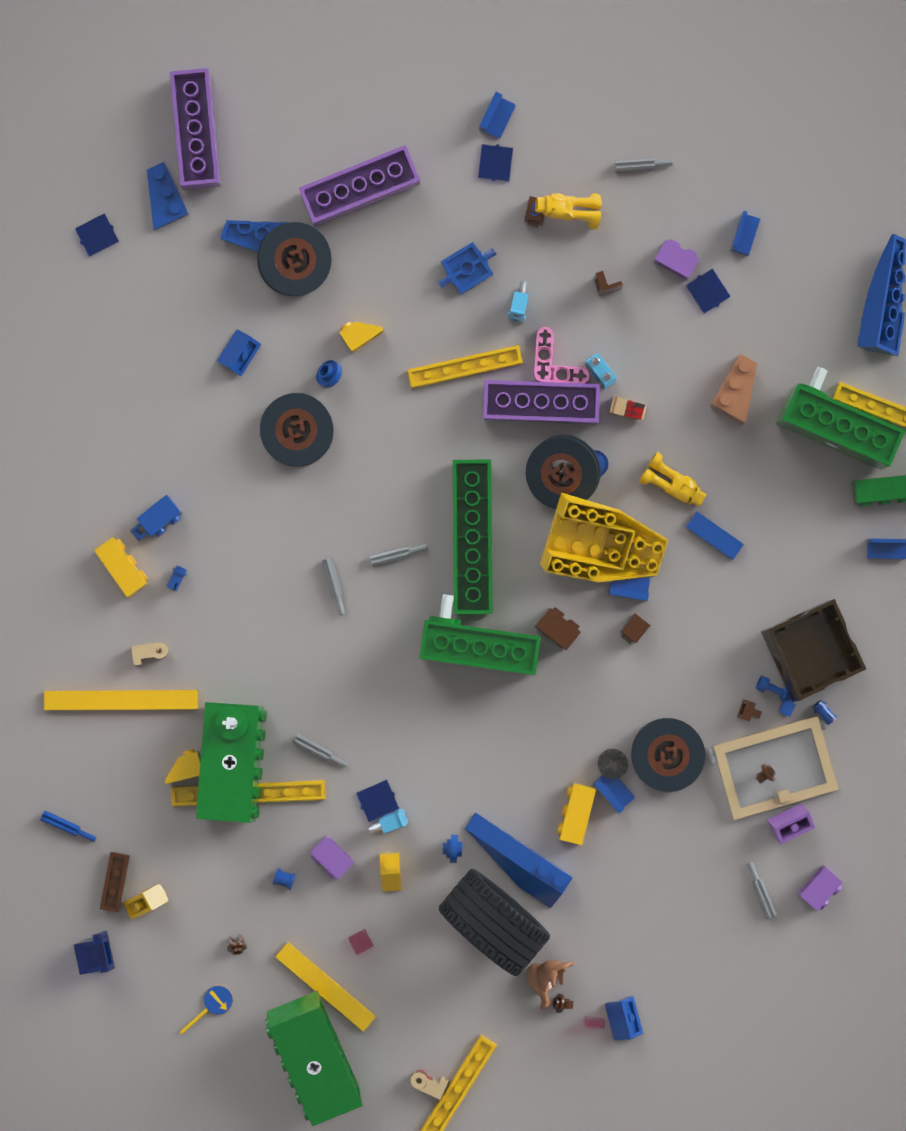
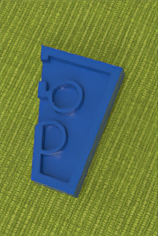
(164, 197)
(247, 233)

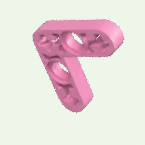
(552, 369)

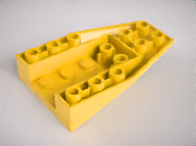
(600, 543)

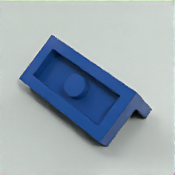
(497, 116)
(745, 234)
(239, 352)
(886, 548)
(631, 588)
(614, 792)
(624, 1019)

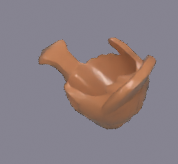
(543, 977)

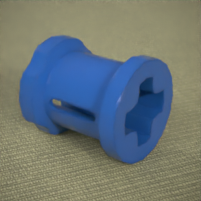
(284, 879)

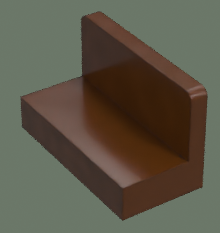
(602, 286)

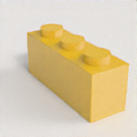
(121, 566)
(576, 813)

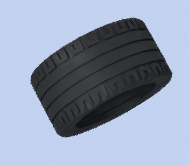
(494, 922)

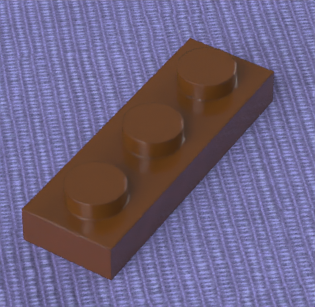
(114, 881)

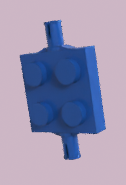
(467, 268)

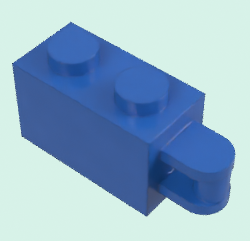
(157, 518)

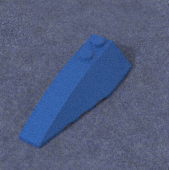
(882, 313)
(520, 863)

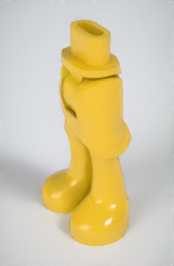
(561, 206)
(681, 487)

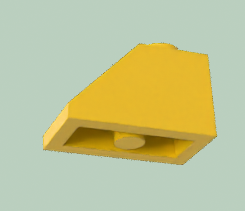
(359, 334)
(185, 767)
(390, 871)
(145, 901)

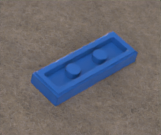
(714, 535)

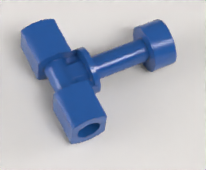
(787, 705)

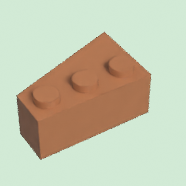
(736, 390)

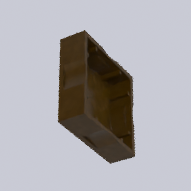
(813, 650)

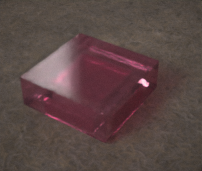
(360, 941)
(594, 1022)

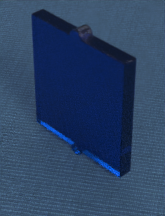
(495, 162)
(97, 234)
(708, 291)
(377, 800)

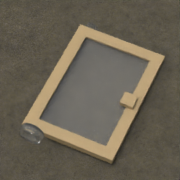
(793, 751)

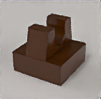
(747, 710)

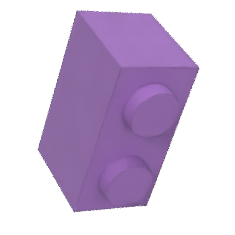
(676, 259)
(791, 823)
(331, 857)
(820, 888)

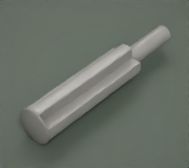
(640, 164)
(395, 554)
(333, 582)
(317, 750)
(762, 893)

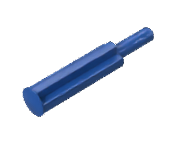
(65, 825)

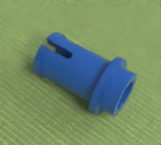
(176, 578)
(825, 713)

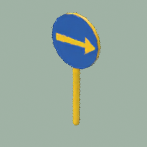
(216, 1000)

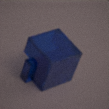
(94, 954)

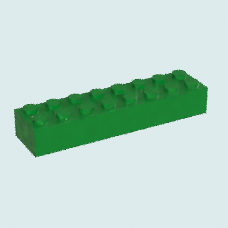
(472, 536)

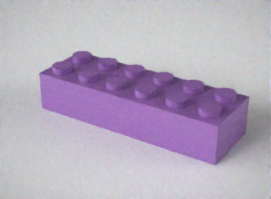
(195, 129)
(359, 186)
(541, 402)

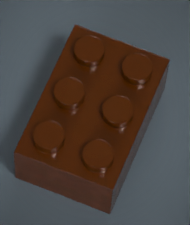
(557, 628)

